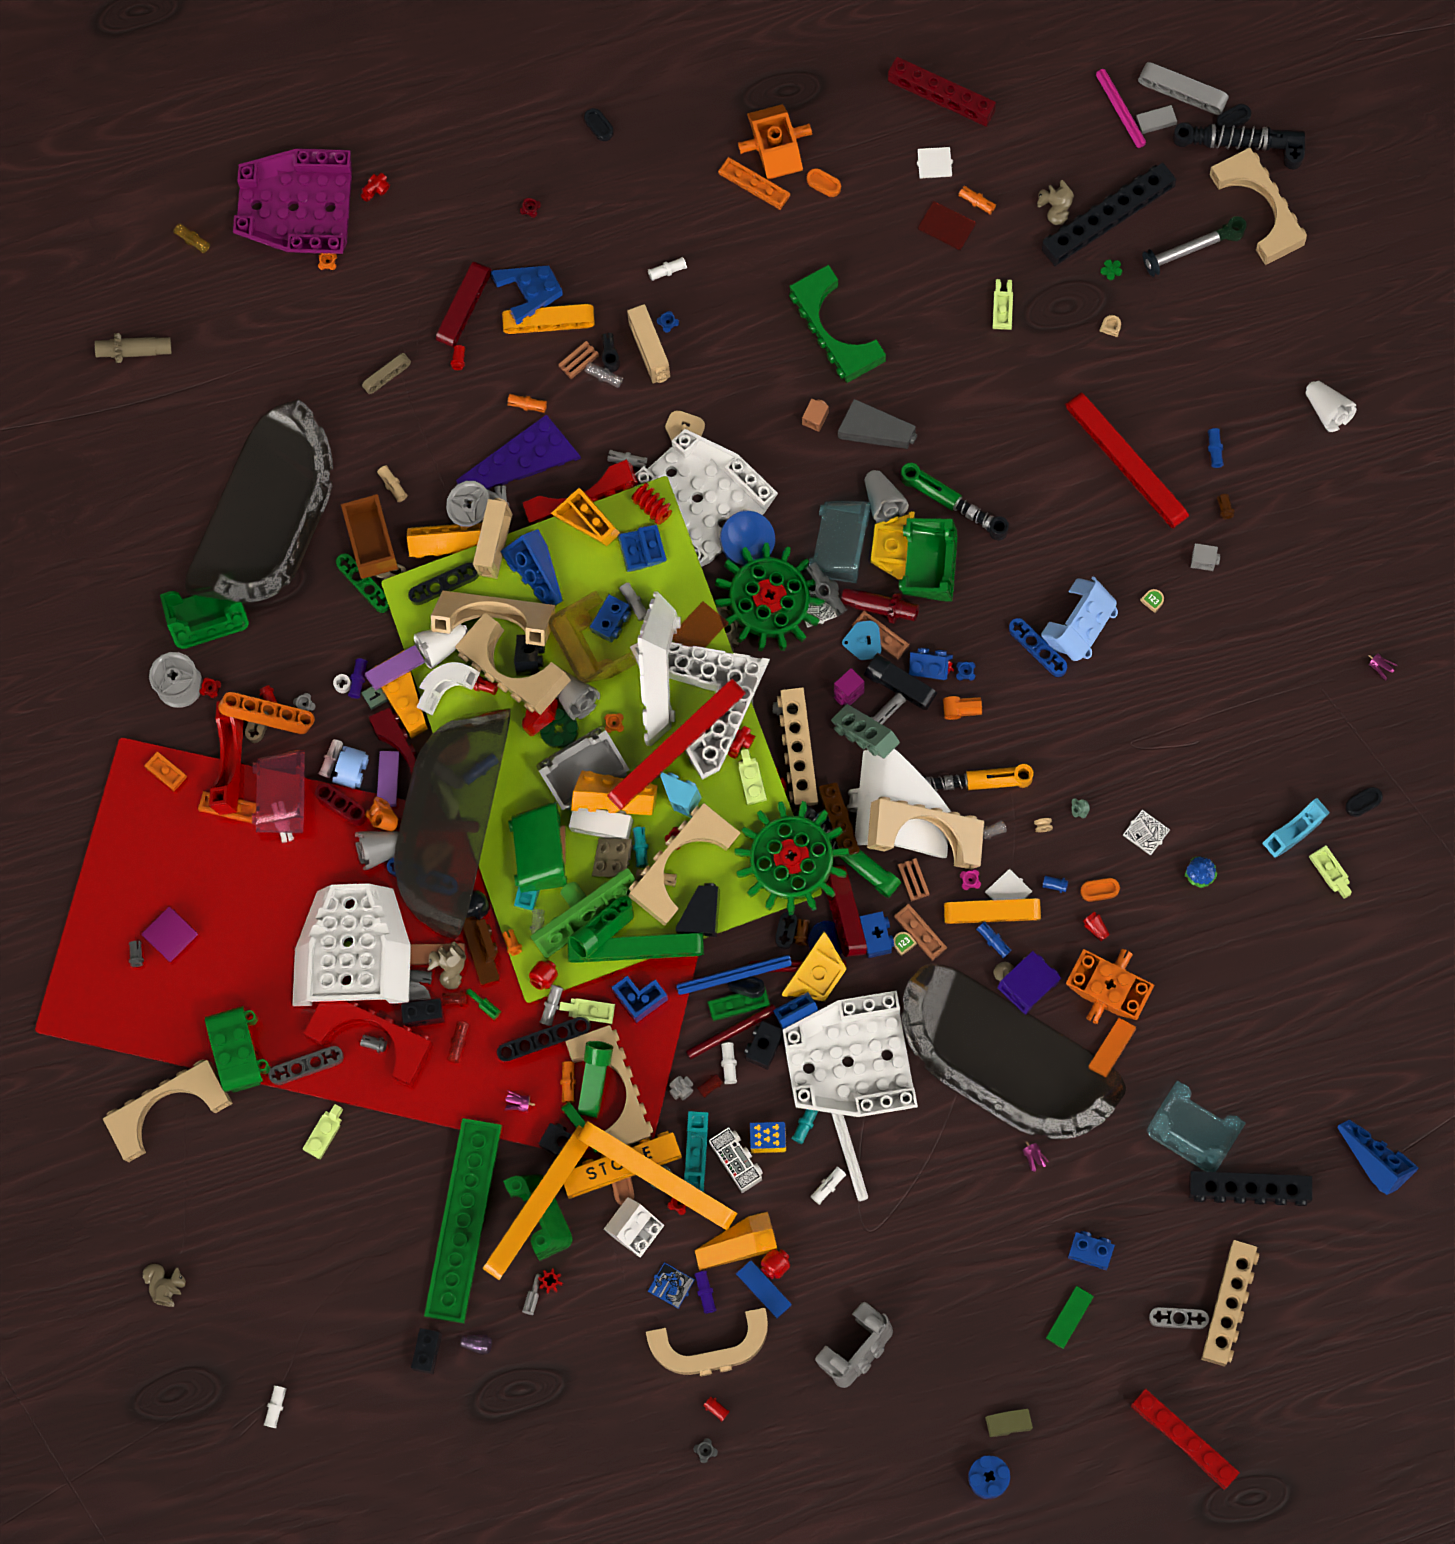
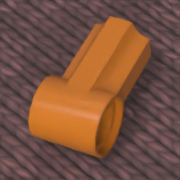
(956, 708)

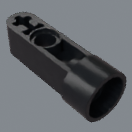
(899, 681)

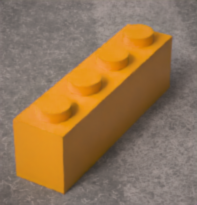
(441, 539)

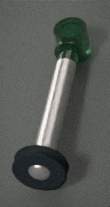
(1153, 261)

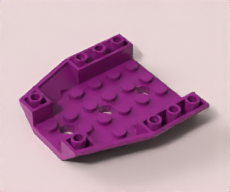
(302, 178)

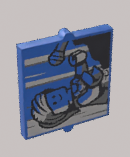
(671, 1285)

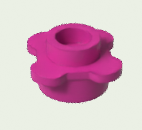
(965, 876)

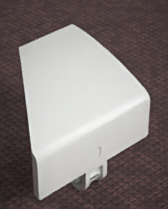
(900, 782)

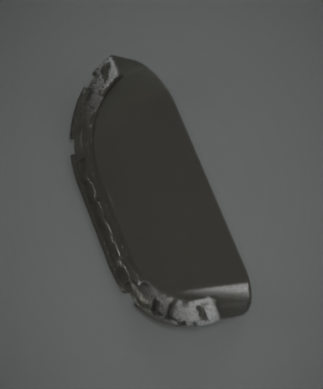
(265, 509)
(449, 818)
(1004, 1057)

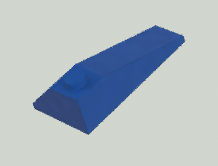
(533, 562)
(1382, 1165)

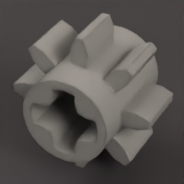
(681, 1088)

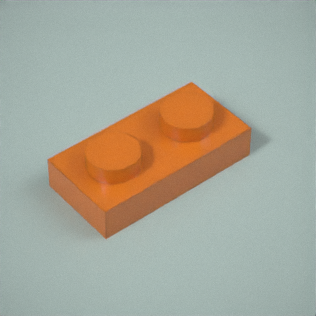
(165, 771)

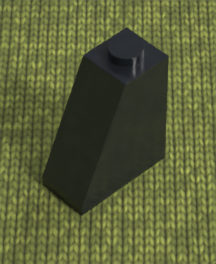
(701, 912)

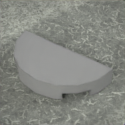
(418, 992)

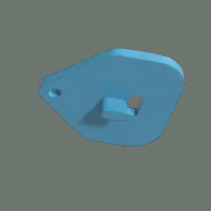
(858, 642)

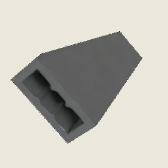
(875, 427)

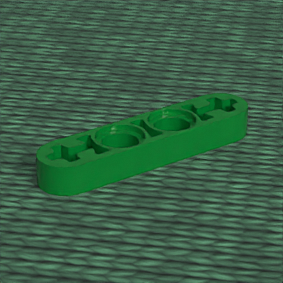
(363, 583)

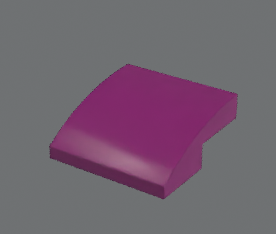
(169, 934)

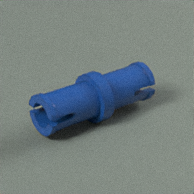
(1215, 448)
(994, 939)

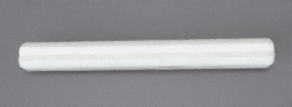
(850, 1157)

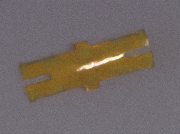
(191, 238)

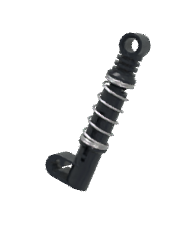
(1245, 137)

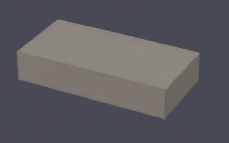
(1156, 119)

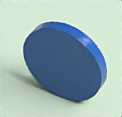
(746, 530)

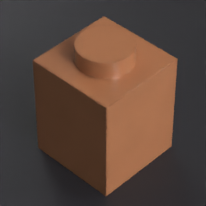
(815, 414)

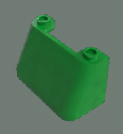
(930, 559)
(201, 618)
(538, 848)
(555, 1232)

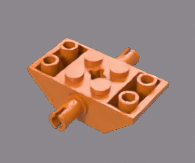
(775, 141)
(1090, 980)

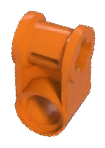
(382, 815)

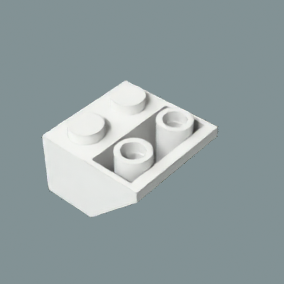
(634, 1227)

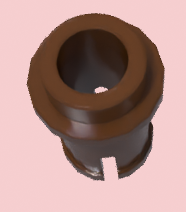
(1225, 507)
(802, 932)

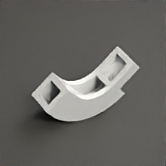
(441, 680)

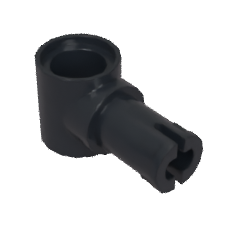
(609, 352)

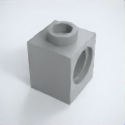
(1205, 557)

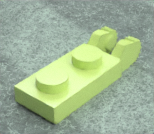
(1003, 306)

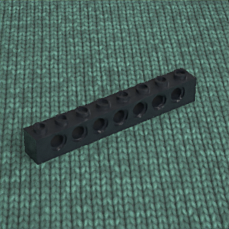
(1058, 253)

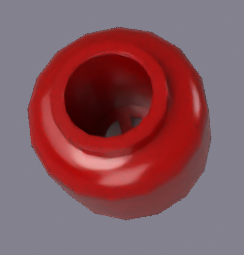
(543, 974)
(775, 1264)

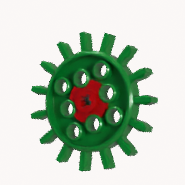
(750, 619)
(802, 854)

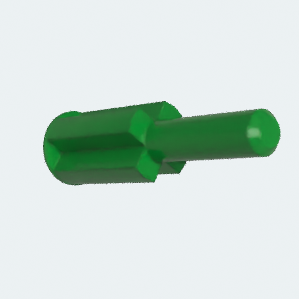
(485, 1005)

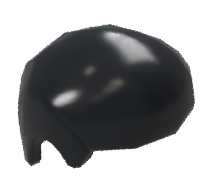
(478, 905)

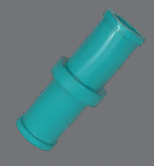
(640, 847)
(805, 1124)

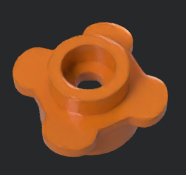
(323, 264)
(610, 718)

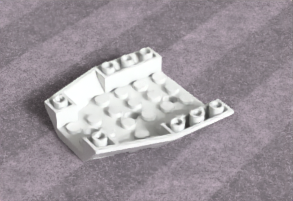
(716, 475)
(375, 960)
(857, 1030)

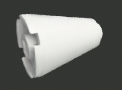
(1330, 405)
(437, 645)

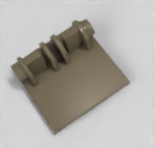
(611, 856)

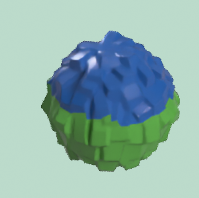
(1201, 872)

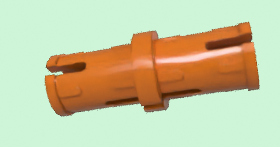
(977, 200)
(527, 403)
(568, 1082)

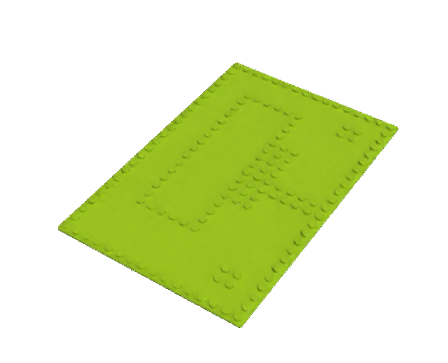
(580, 569)

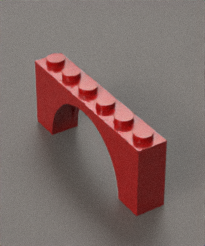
(410, 1048)

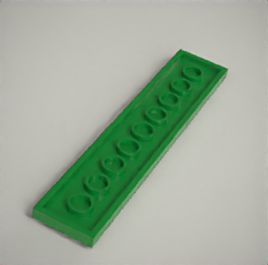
(463, 1221)

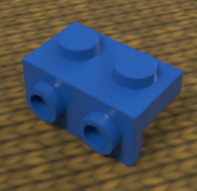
(929, 664)

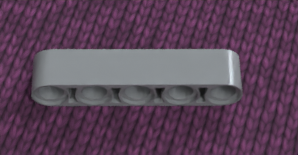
(1183, 88)

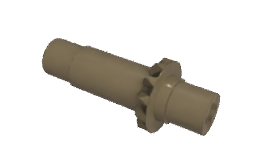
(132, 347)

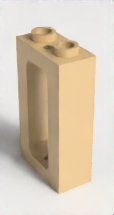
(648, 344)
(492, 538)

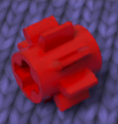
(546, 1277)

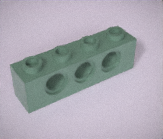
(864, 731)

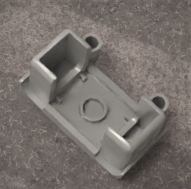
(846, 1372)

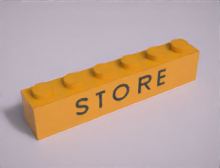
(605, 1171)

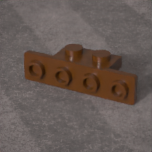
(839, 817)
(481, 949)

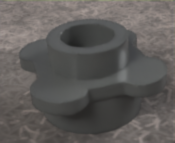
(706, 1444)

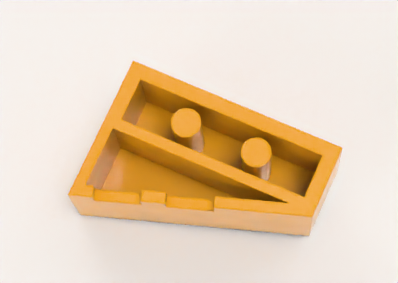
(586, 517)

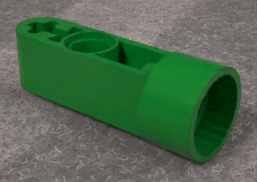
(602, 927)
(597, 1058)

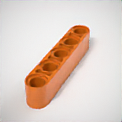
(258, 716)

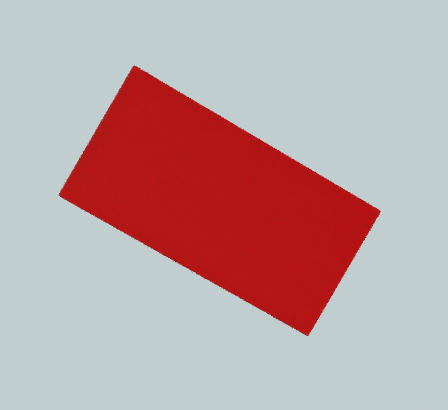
(249, 907)

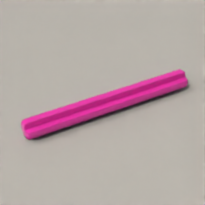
(1121, 108)

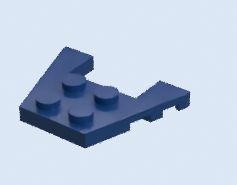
(536, 285)

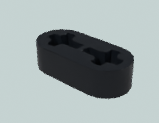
(790, 931)

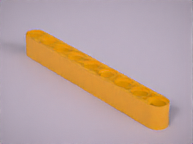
(657, 1175)
(536, 1206)

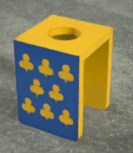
(768, 1137)

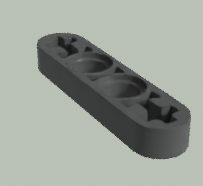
(307, 1069)

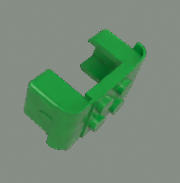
(234, 1049)

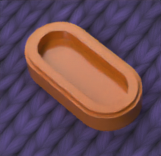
(823, 182)
(1100, 889)

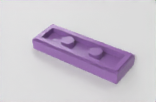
(394, 667)
(388, 776)

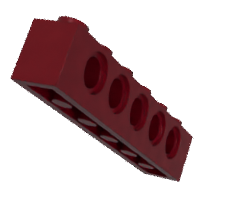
(941, 91)

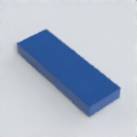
(764, 1289)

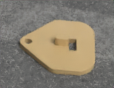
(675, 427)

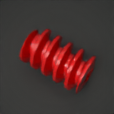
(651, 504)

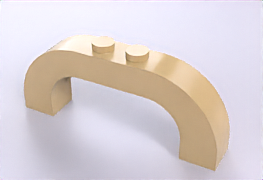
(715, 1360)

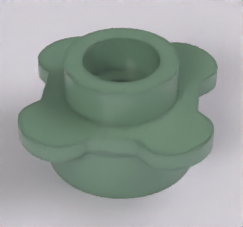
(1080, 808)

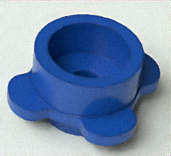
(668, 316)
(969, 666)

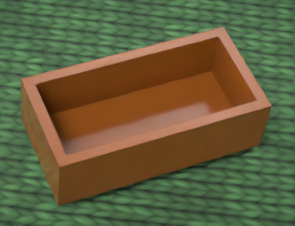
(369, 536)

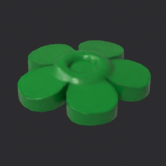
(1111, 269)

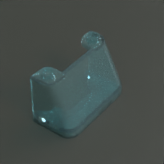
(841, 539)
(1193, 1130)

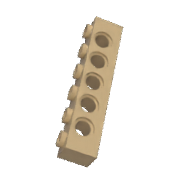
(797, 698)
(1211, 1351)

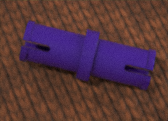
(357, 678)
(705, 1292)

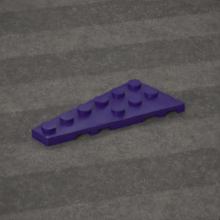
(525, 455)

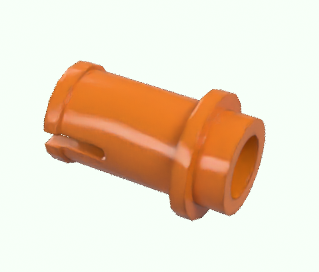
(514, 947)

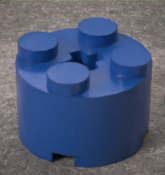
(988, 1465)

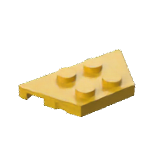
(890, 546)
(817, 972)

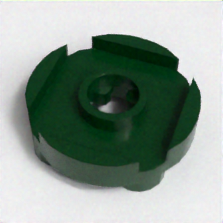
(558, 739)

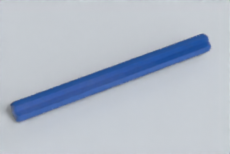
(734, 974)

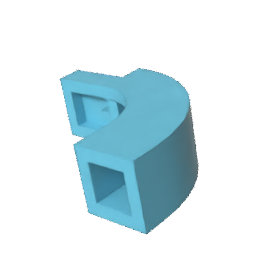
(1296, 829)

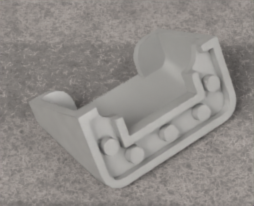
(589, 753)

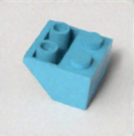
(682, 795)

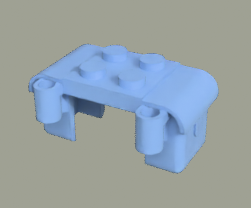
(1085, 621)

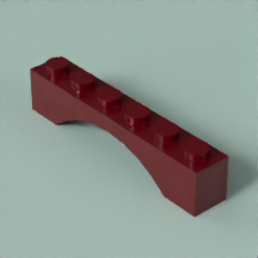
(388, 731)

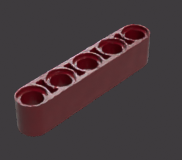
(463, 304)
(846, 916)

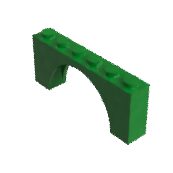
(849, 359)

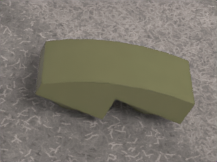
(1009, 1422)

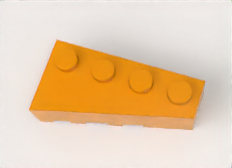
(593, 789)

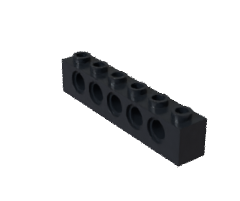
(1302, 1185)

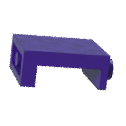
(1029, 982)

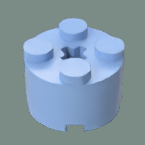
(349, 767)

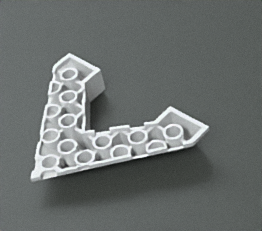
(654, 646)
(711, 671)

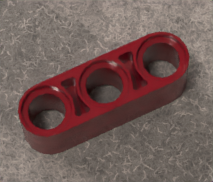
(336, 796)

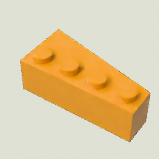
(404, 700)

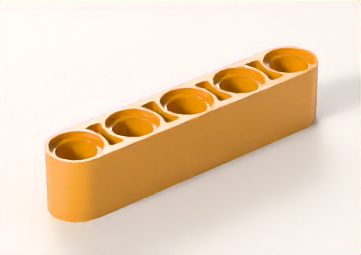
(551, 319)
(992, 911)

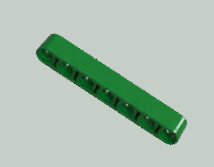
(644, 948)

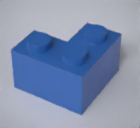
(639, 1002)

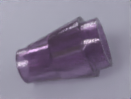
(477, 1343)

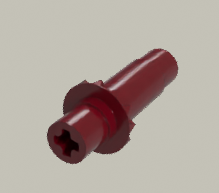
(892, 606)

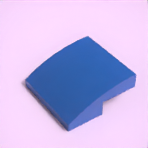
(642, 548)

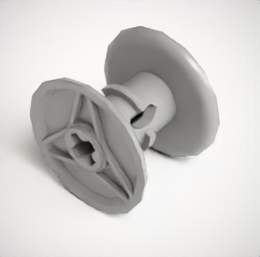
(468, 503)
(176, 679)

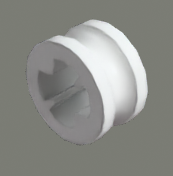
(338, 679)

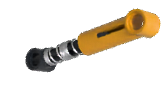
(984, 779)

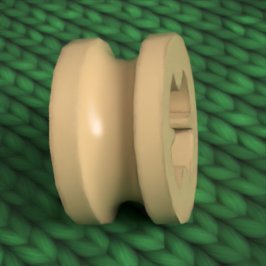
(1043, 825)

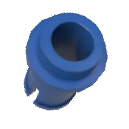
(1055, 883)

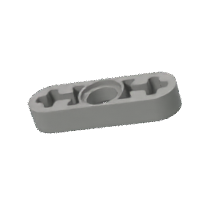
(1163, 1323)

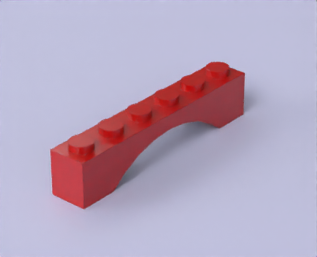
(615, 480)
(225, 789)
(1184, 1437)

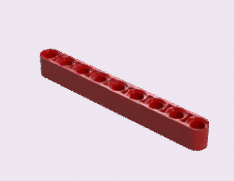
(1127, 460)
(676, 744)

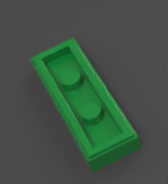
(736, 1005)
(1069, 1317)

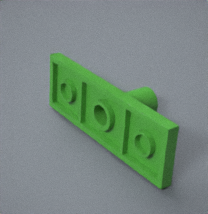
(581, 911)

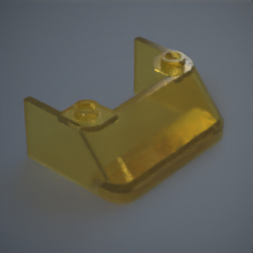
(567, 629)

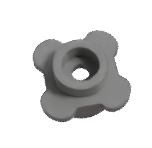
(306, 698)

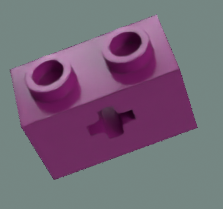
(848, 688)

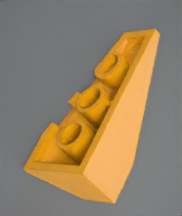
(742, 1241)

